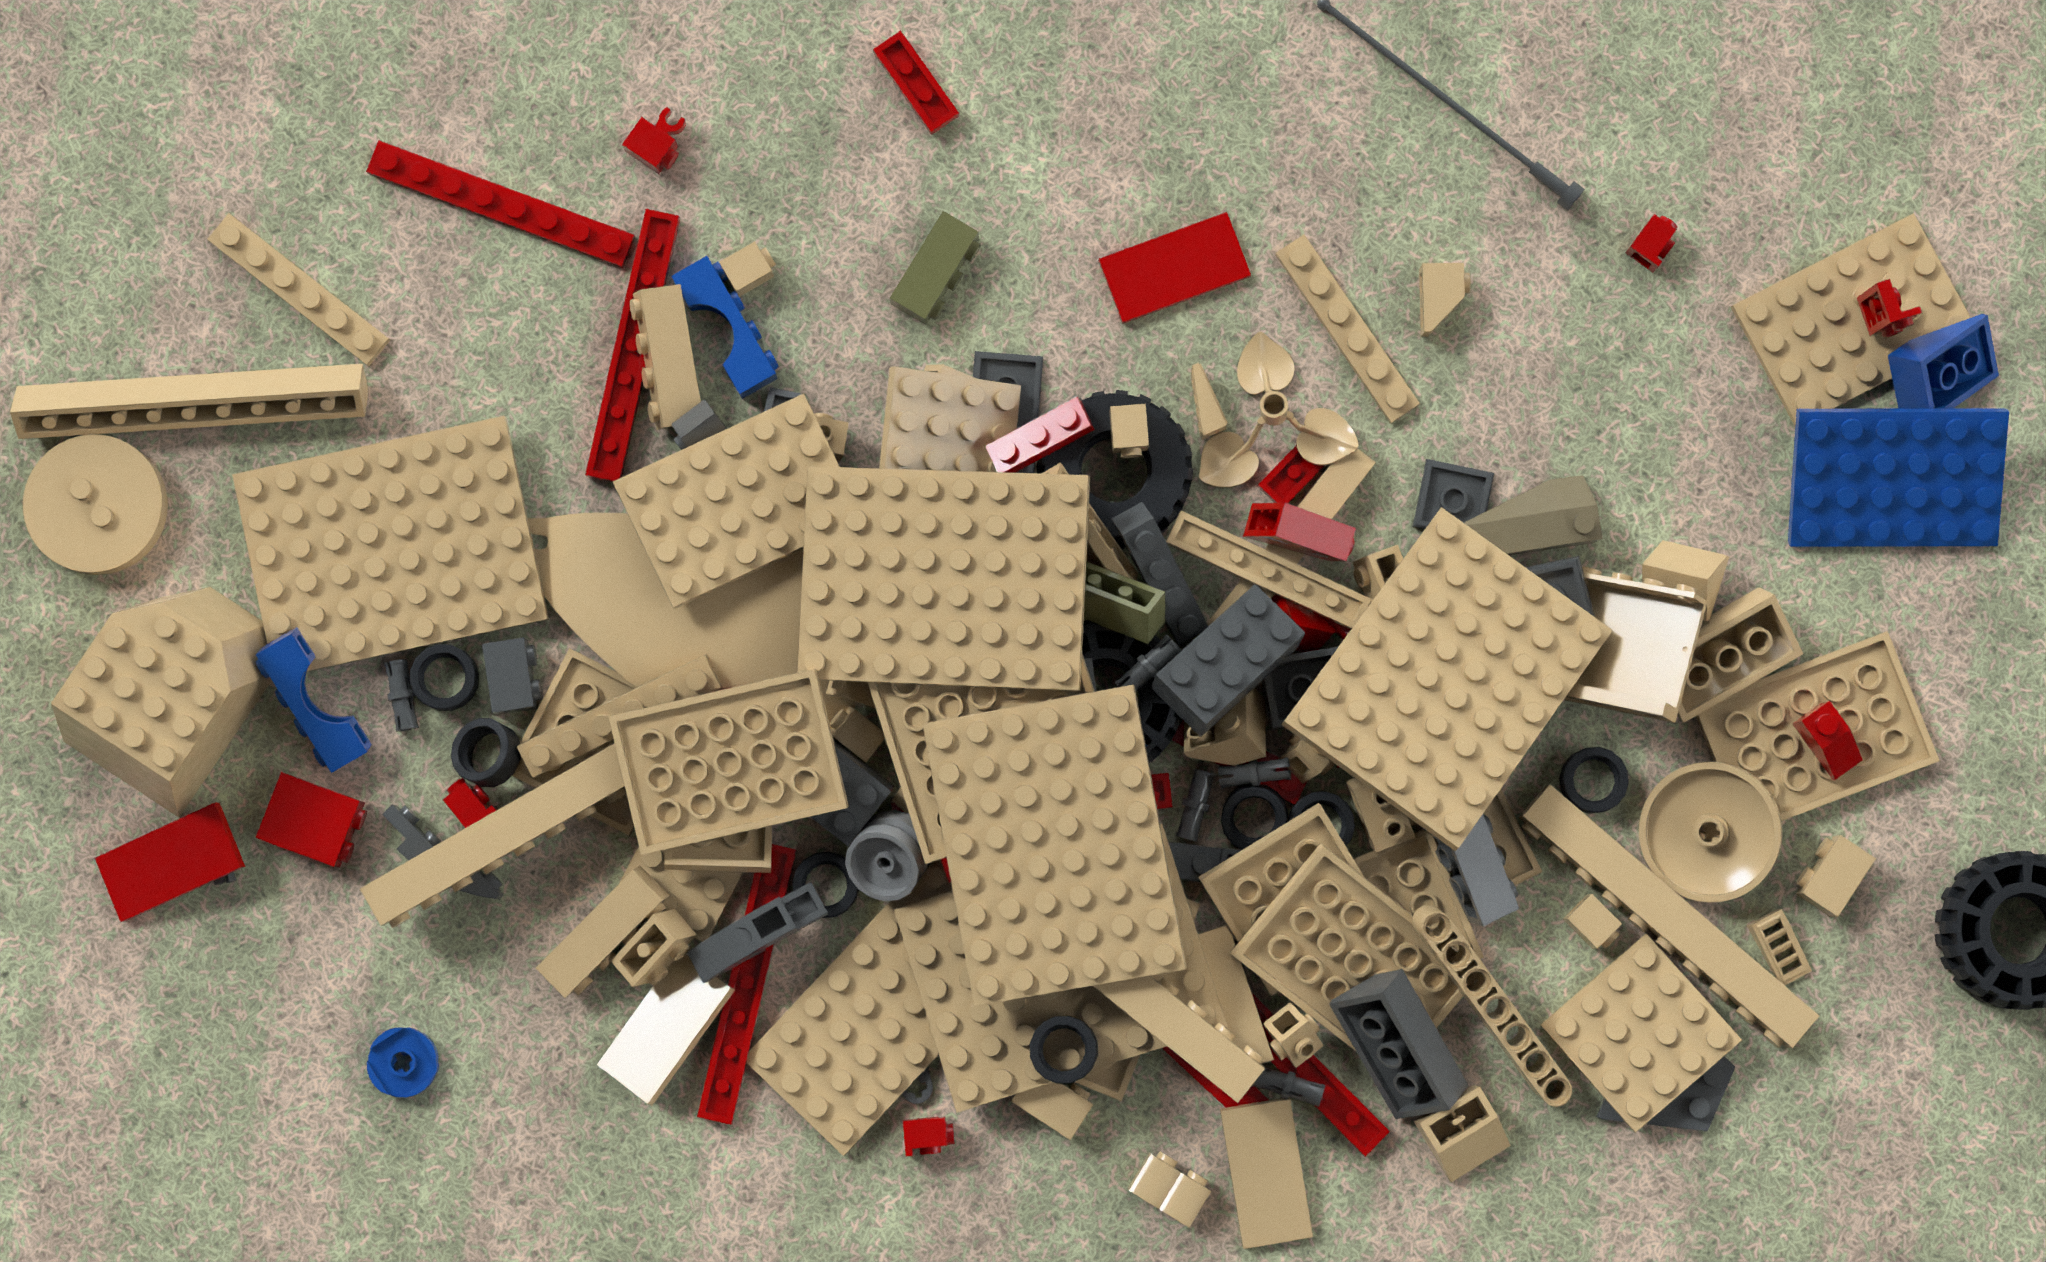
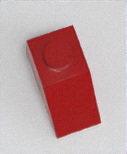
(1829, 739)

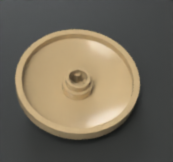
(1710, 831)

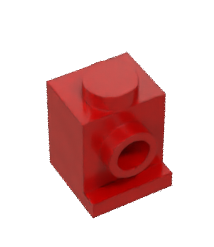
(1653, 242)
(468, 802)
(927, 1135)

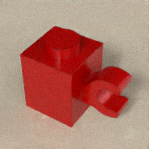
(653, 143)

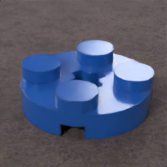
(383, 1057)

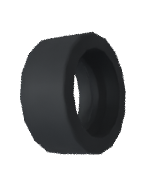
(435, 652)
(465, 743)
(1610, 759)
(1245, 792)
(1333, 801)
(834, 859)
(1038, 1059)

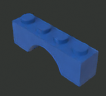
(704, 290)
(335, 738)

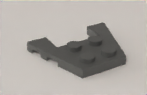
(1694, 1106)

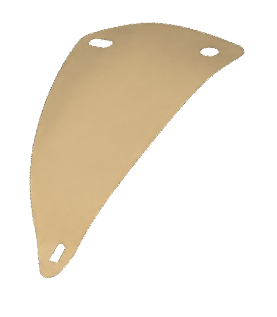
(616, 604)

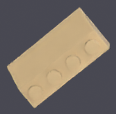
(1737, 650)

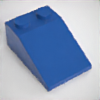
(1944, 365)

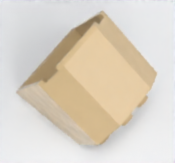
(164, 692)

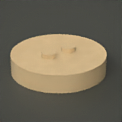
(95, 504)

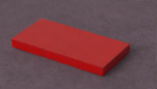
(1174, 267)
(170, 862)

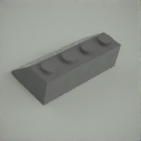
(1399, 1045)

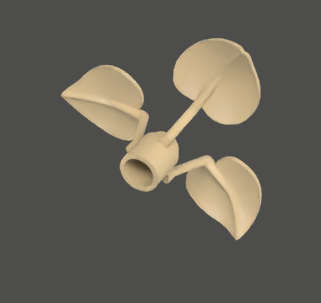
(1322, 439)

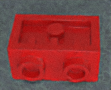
(1882, 310)

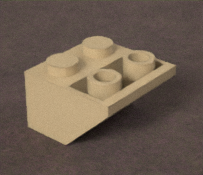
(1235, 737)
(1463, 1134)

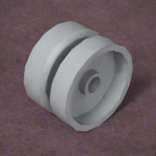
(886, 857)

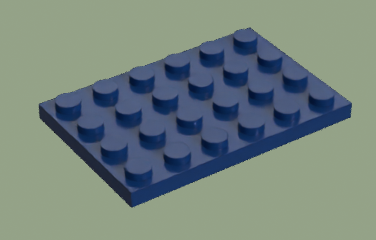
(1897, 477)

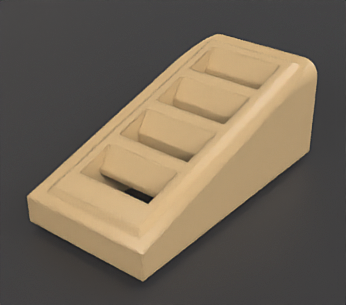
(1208, 411)
(1756, 929)

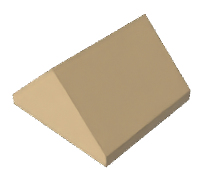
(1687, 566)

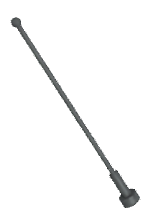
(1567, 193)

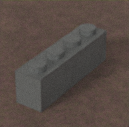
(1160, 571)

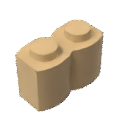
(1169, 1188)

